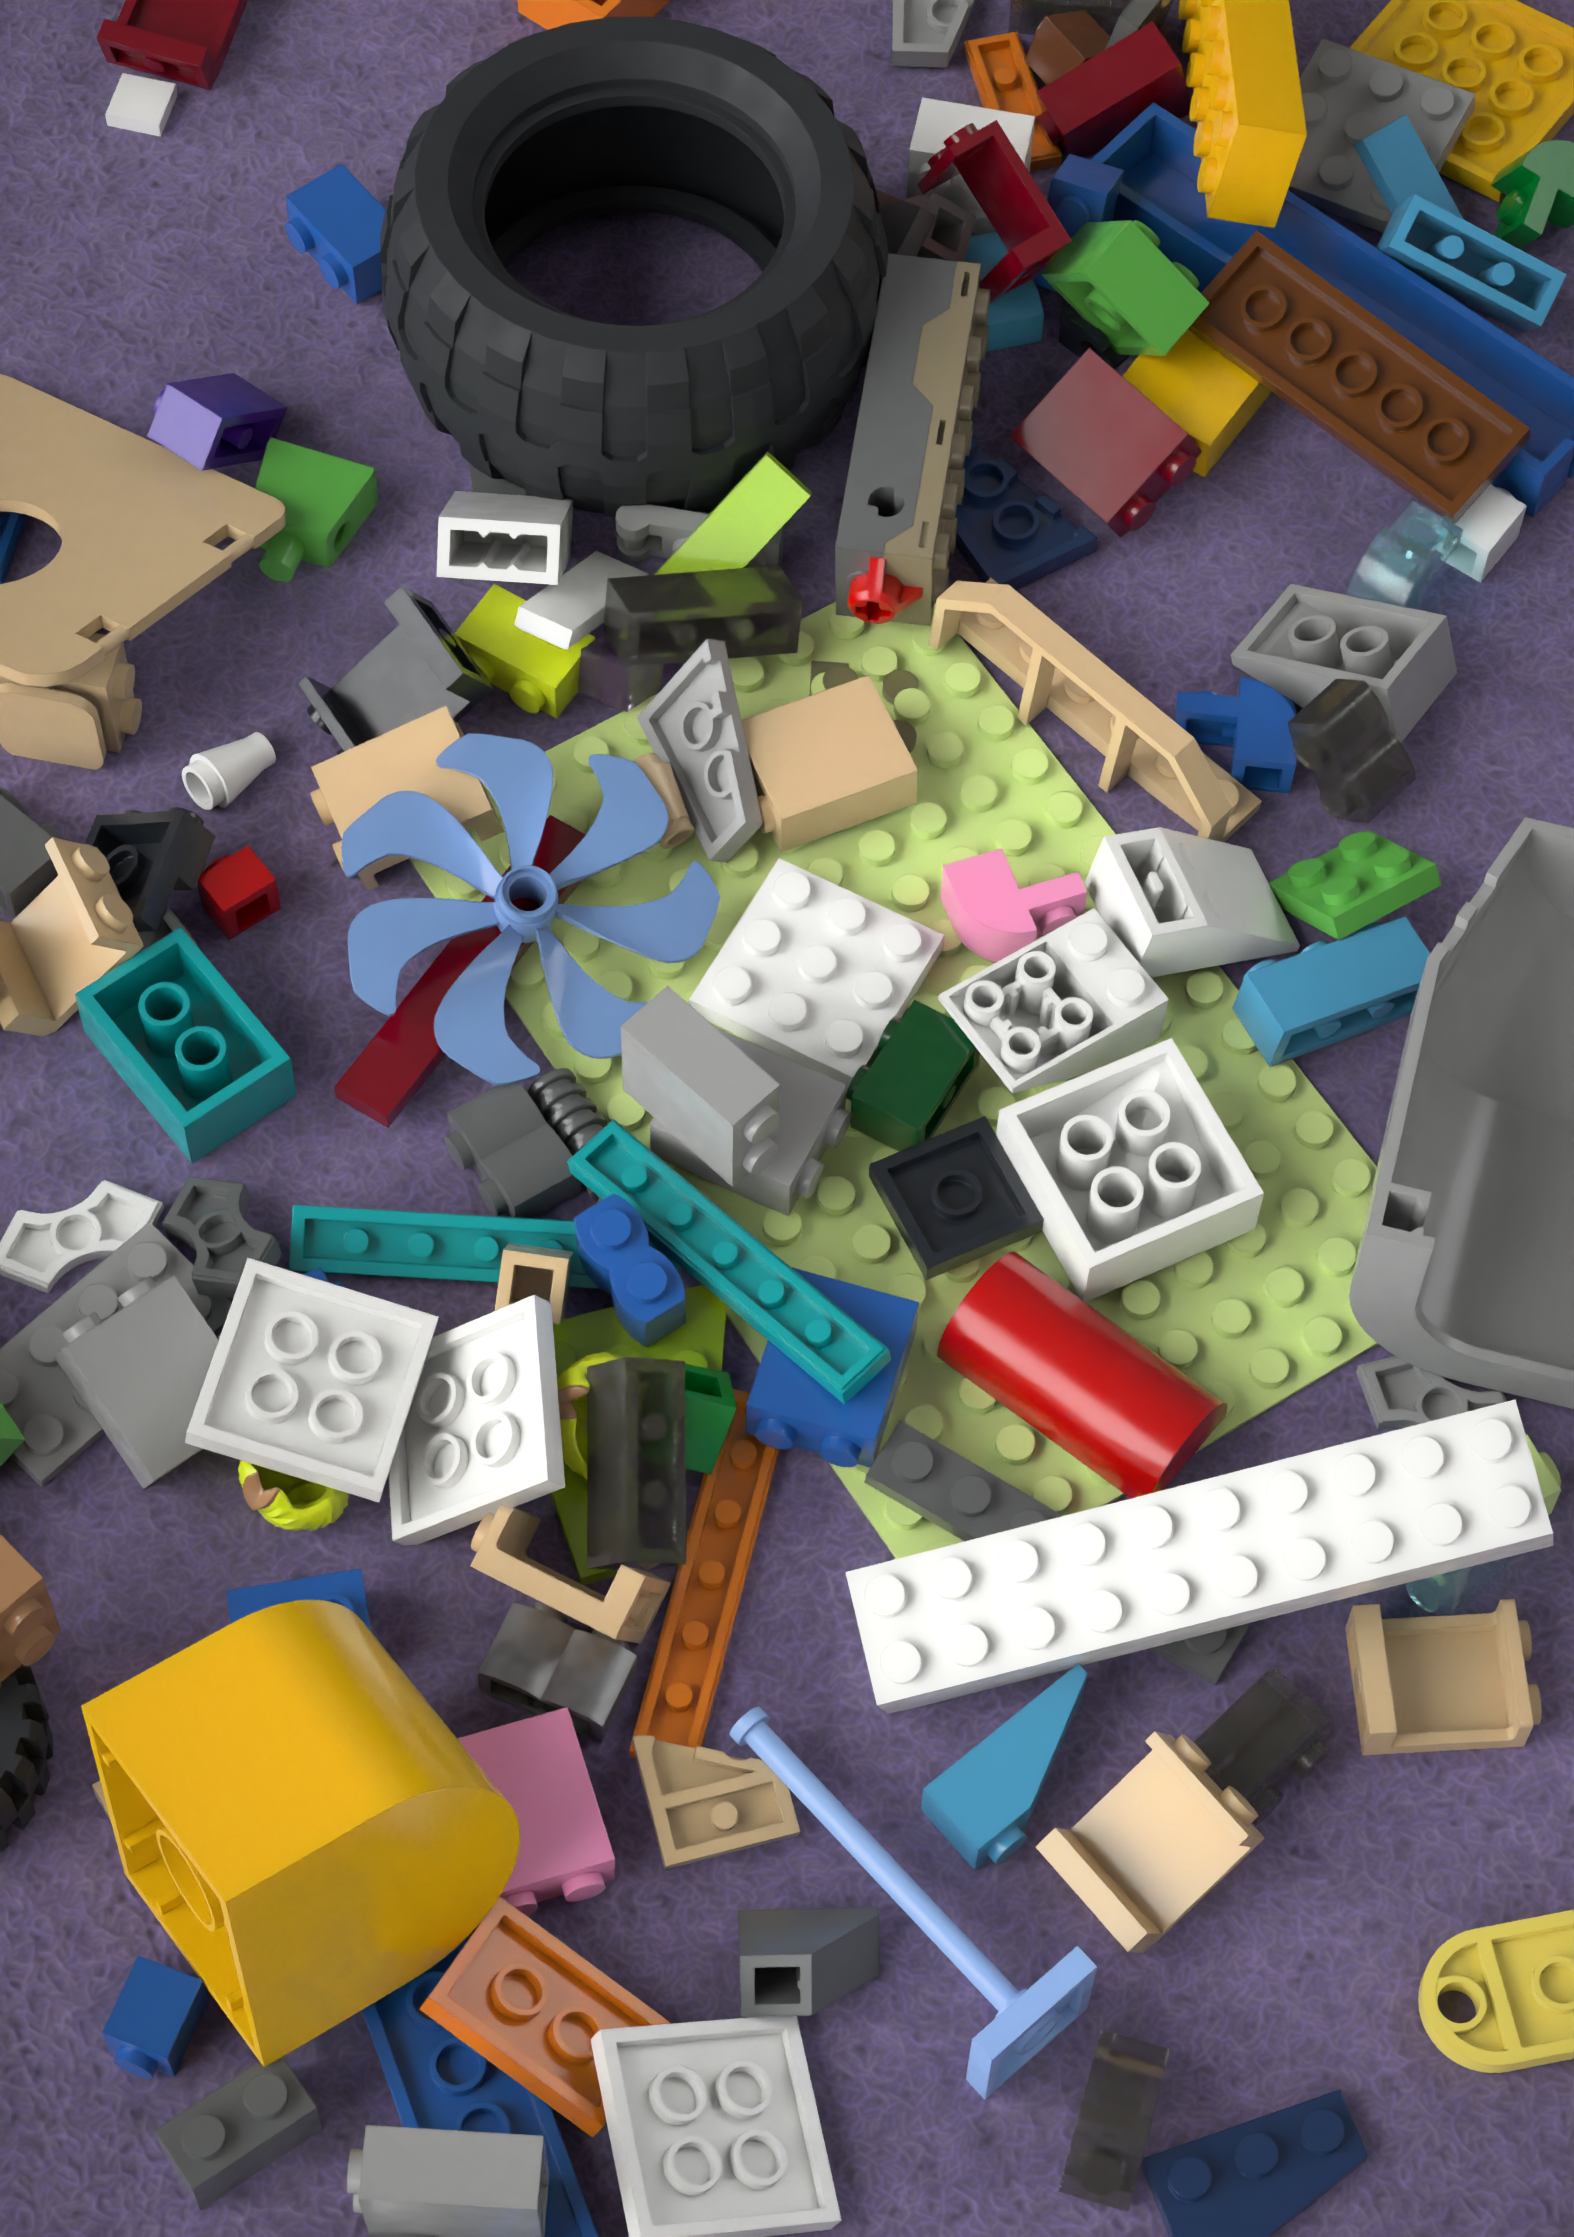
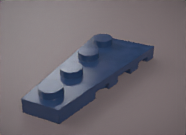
(1010, 529)

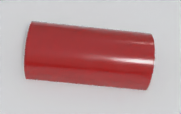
(1078, 1377)

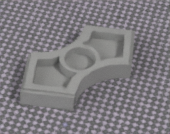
(1409, 1396)

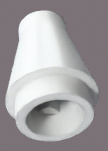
(225, 771)

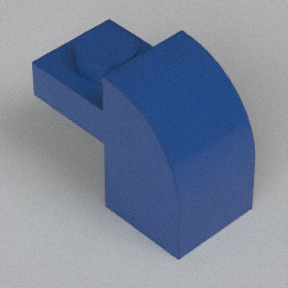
(1250, 724)

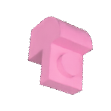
(996, 915)

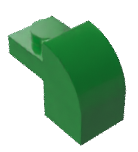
(1536, 191)

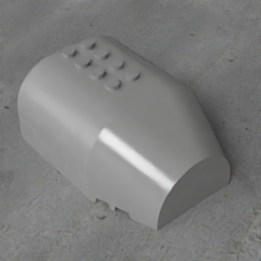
(1475, 1170)

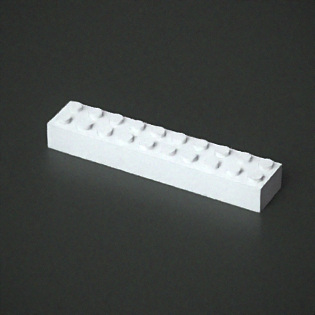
(1200, 1558)

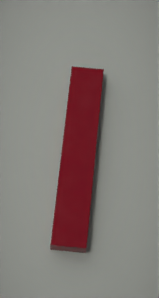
(405, 1046)

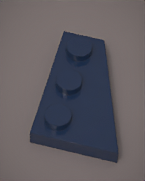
(1257, 2172)

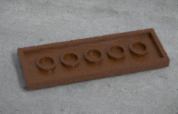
(1357, 378)

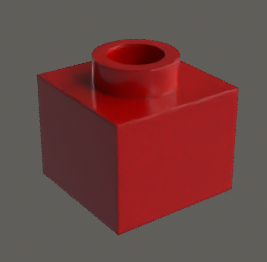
(238, 892)

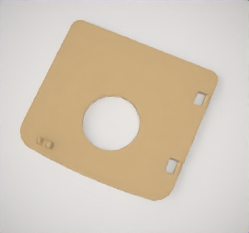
(131, 530)

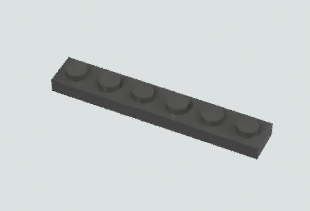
(979, 1504)

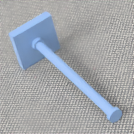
(1025, 2017)

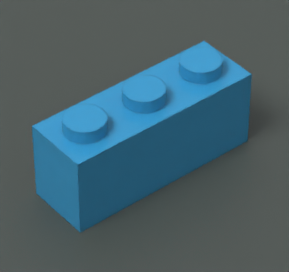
(1471, 264)
(1332, 990)

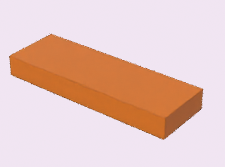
(1009, 86)

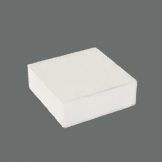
(141, 104)

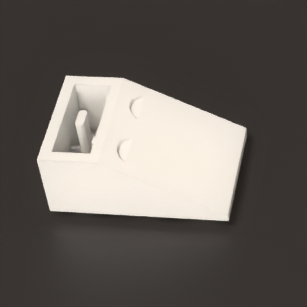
(1186, 901)
(1059, 1006)

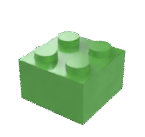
(1127, 286)

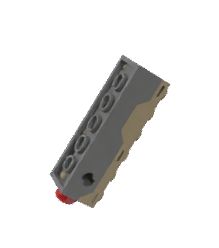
(911, 441)

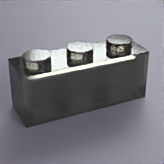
(674, 613)
(636, 1464)

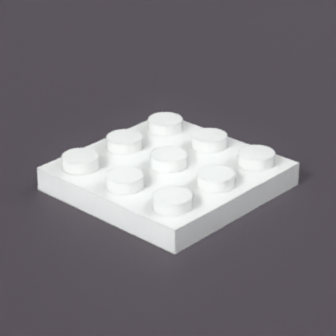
(816, 972)
(312, 1380)
(479, 1425)
(715, 2129)

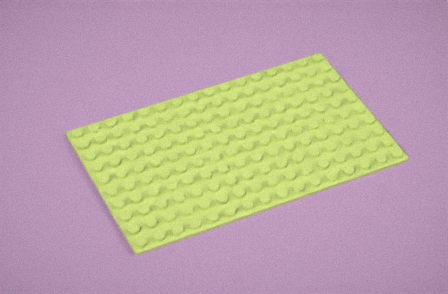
(1237, 1319)

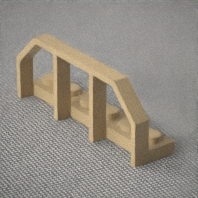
(1095, 704)

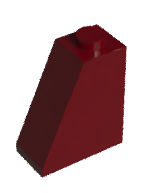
(1111, 90)

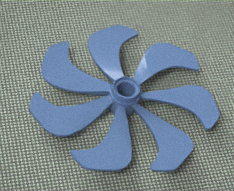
(471, 1015)

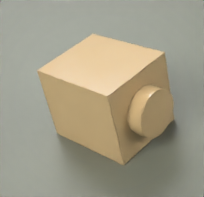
(536, 1272)

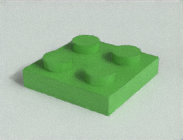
(1354, 883)

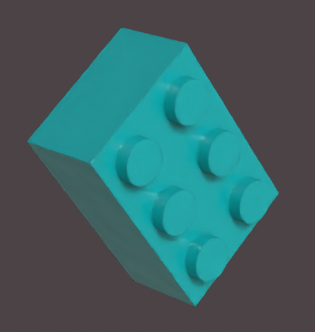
(186, 1044)

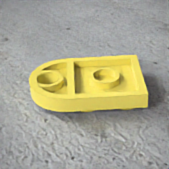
(1520, 1992)

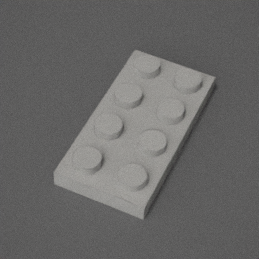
(36, 1388)

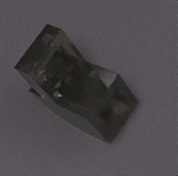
(1114, 2120)

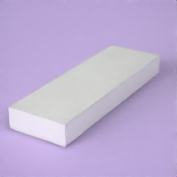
(574, 606)

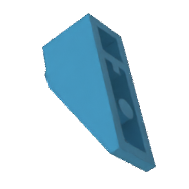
(994, 1787)

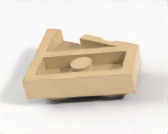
(710, 1801)

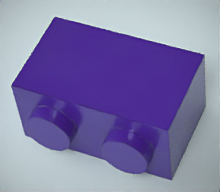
(216, 420)

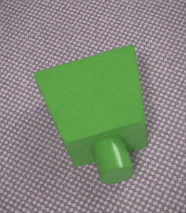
(323, 504)

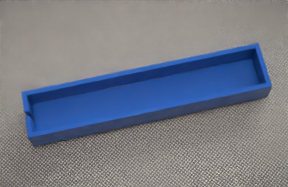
(1164, 196)

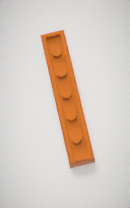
(708, 1589)

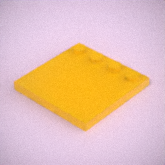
(1499, 51)

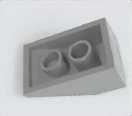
(1329, 636)

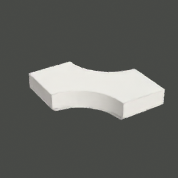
(46, 1246)

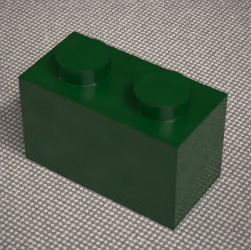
(913, 1079)

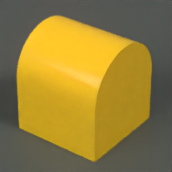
(298, 1818)

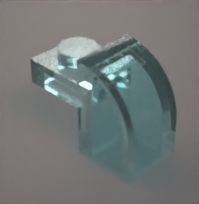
(1405, 558)

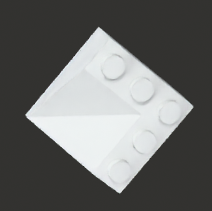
(1129, 1169)

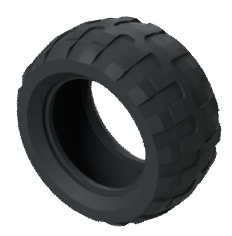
(632, 123)

